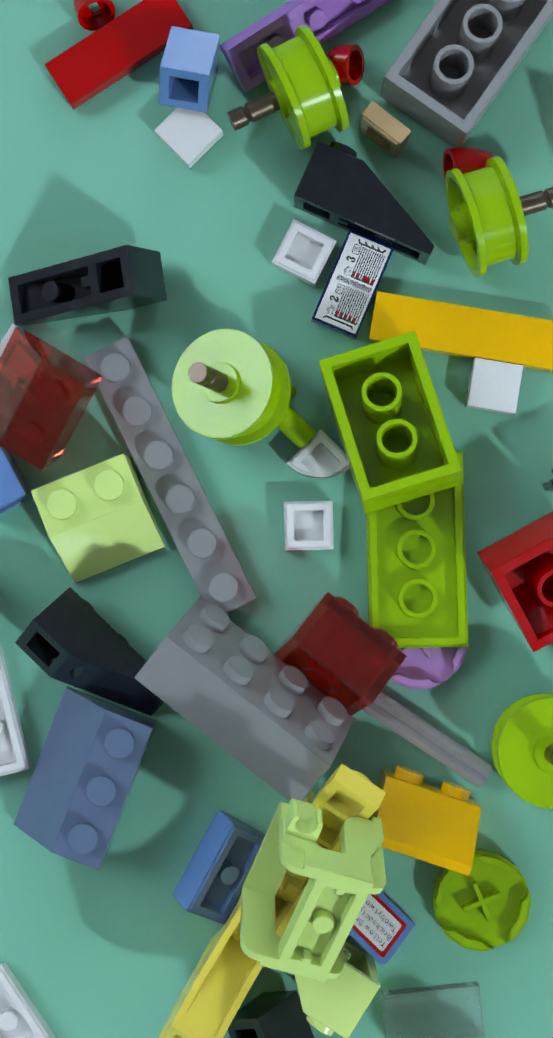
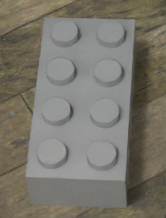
(462, 62)
(247, 700)

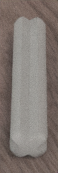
(429, 739)

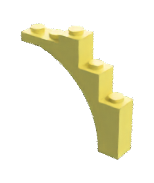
(223, 970)

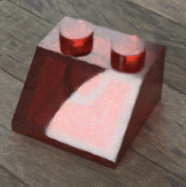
(41, 398)
(341, 653)

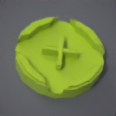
(482, 907)

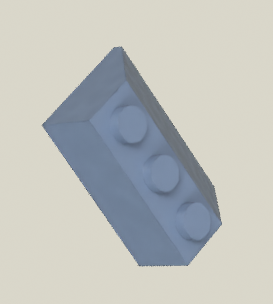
(84, 777)

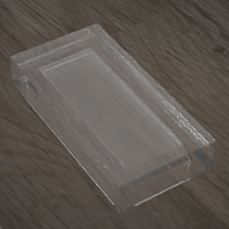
(433, 1011)

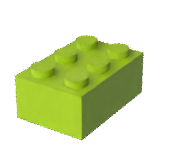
(390, 422)

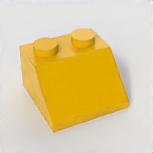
(428, 820)

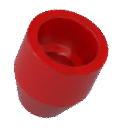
(465, 159)

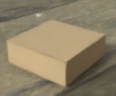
(384, 129)

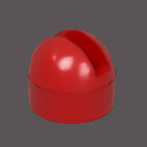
(96, 20)
(348, 63)

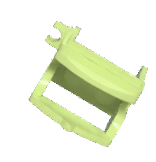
(330, 899)

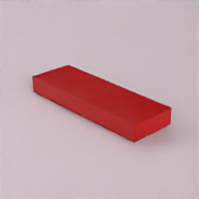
(115, 49)

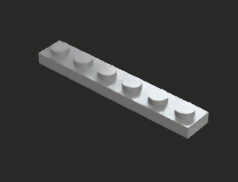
(170, 476)

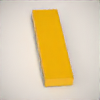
(464, 330)

